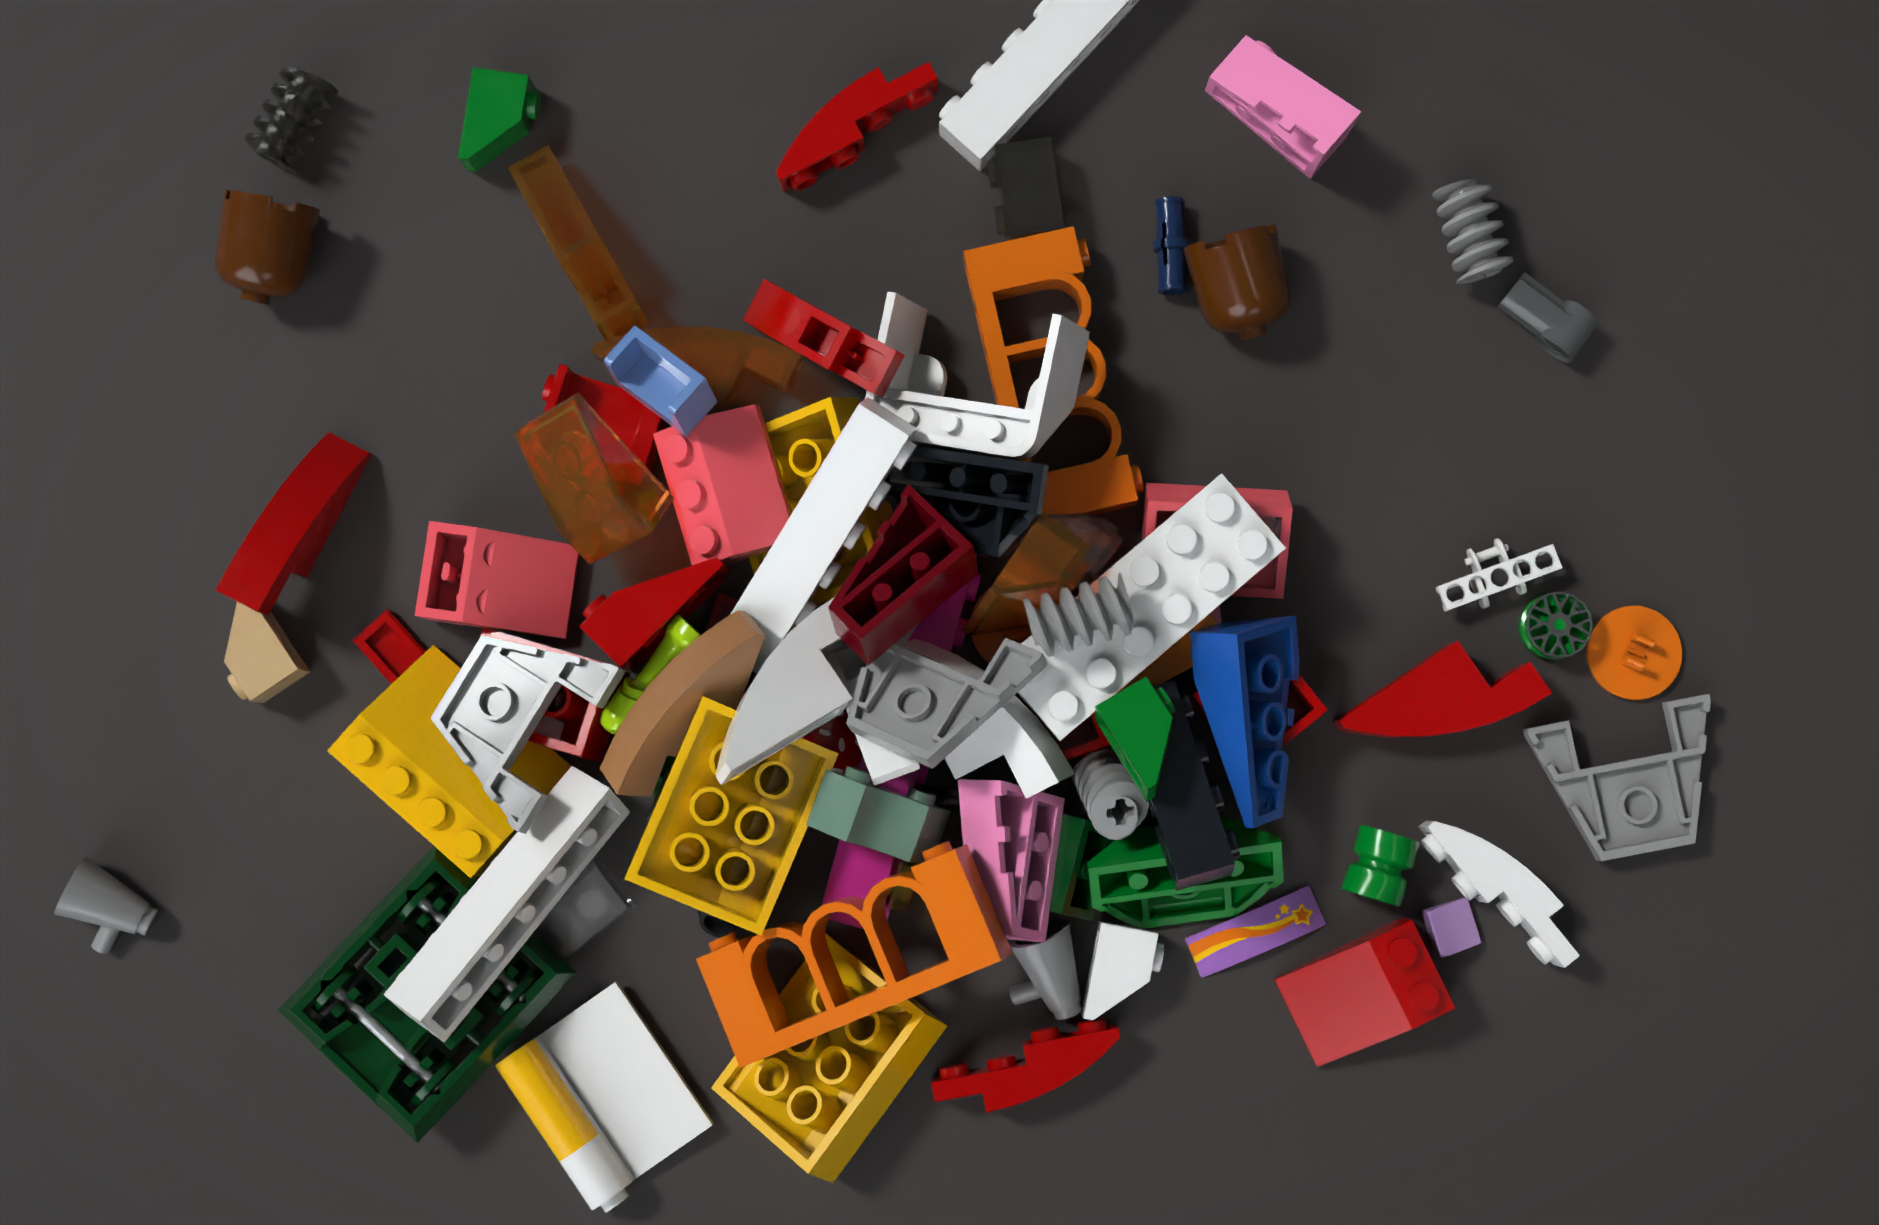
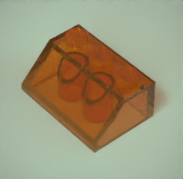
(1041, 564)

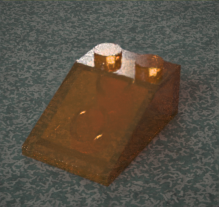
(591, 480)

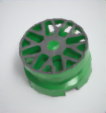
(1554, 626)

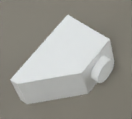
(1119, 966)

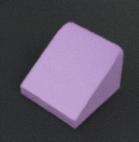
(1451, 927)

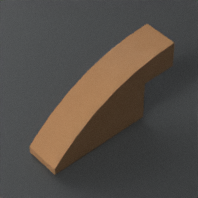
(656, 725)

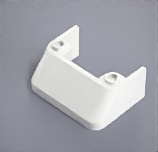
(973, 426)

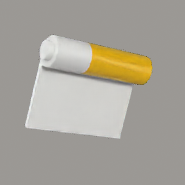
(604, 1096)

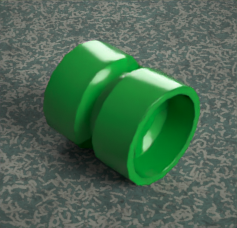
(1380, 865)

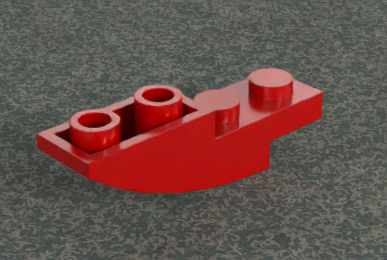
(835, 130)
(823, 338)
(1048, 1063)

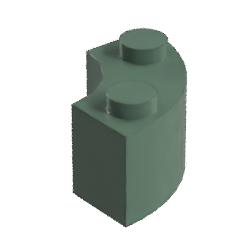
(877, 816)

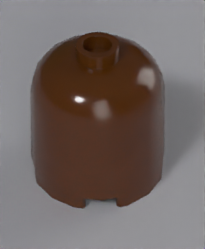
(264, 245)
(1240, 281)

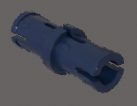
(1170, 245)

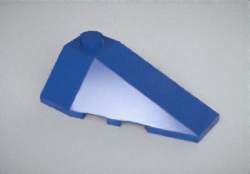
(1244, 689)

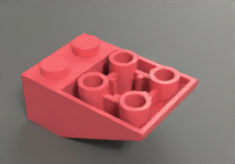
(496, 580)

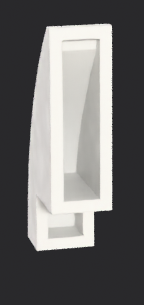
(787, 697)
(1008, 732)

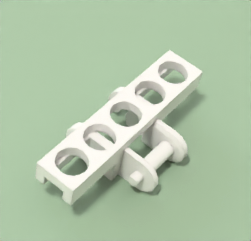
(1510, 566)

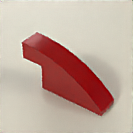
(294, 524)
(1443, 698)

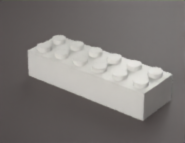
(1171, 586)

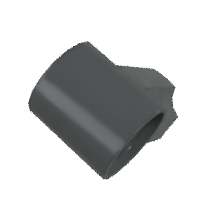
(1558, 324)

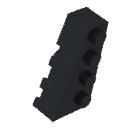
(1189, 807)

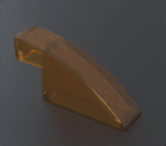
(577, 244)
(723, 358)

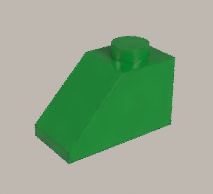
(496, 115)
(1138, 730)

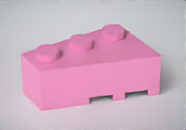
(1282, 105)
(1013, 850)

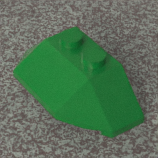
(1136, 887)

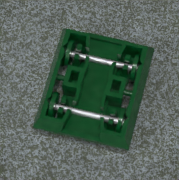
(384, 1047)

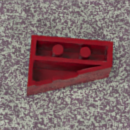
(902, 578)

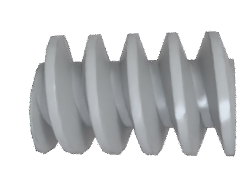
(1472, 230)
(1079, 615)
(1109, 794)

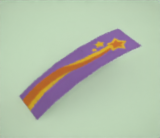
(1255, 932)

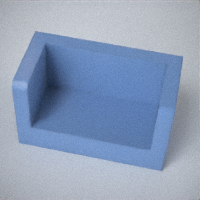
(660, 380)

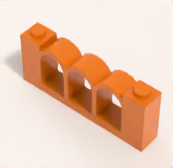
(1029, 266)
(749, 1000)

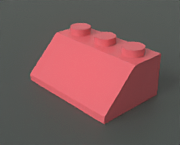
(725, 485)
(1270, 505)

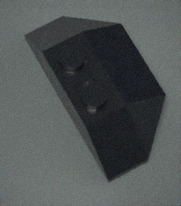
(980, 495)

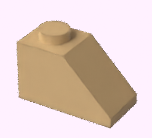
(260, 656)

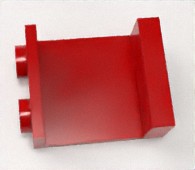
(619, 410)

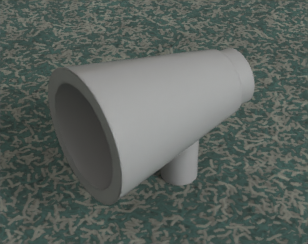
(104, 901)
(1051, 971)

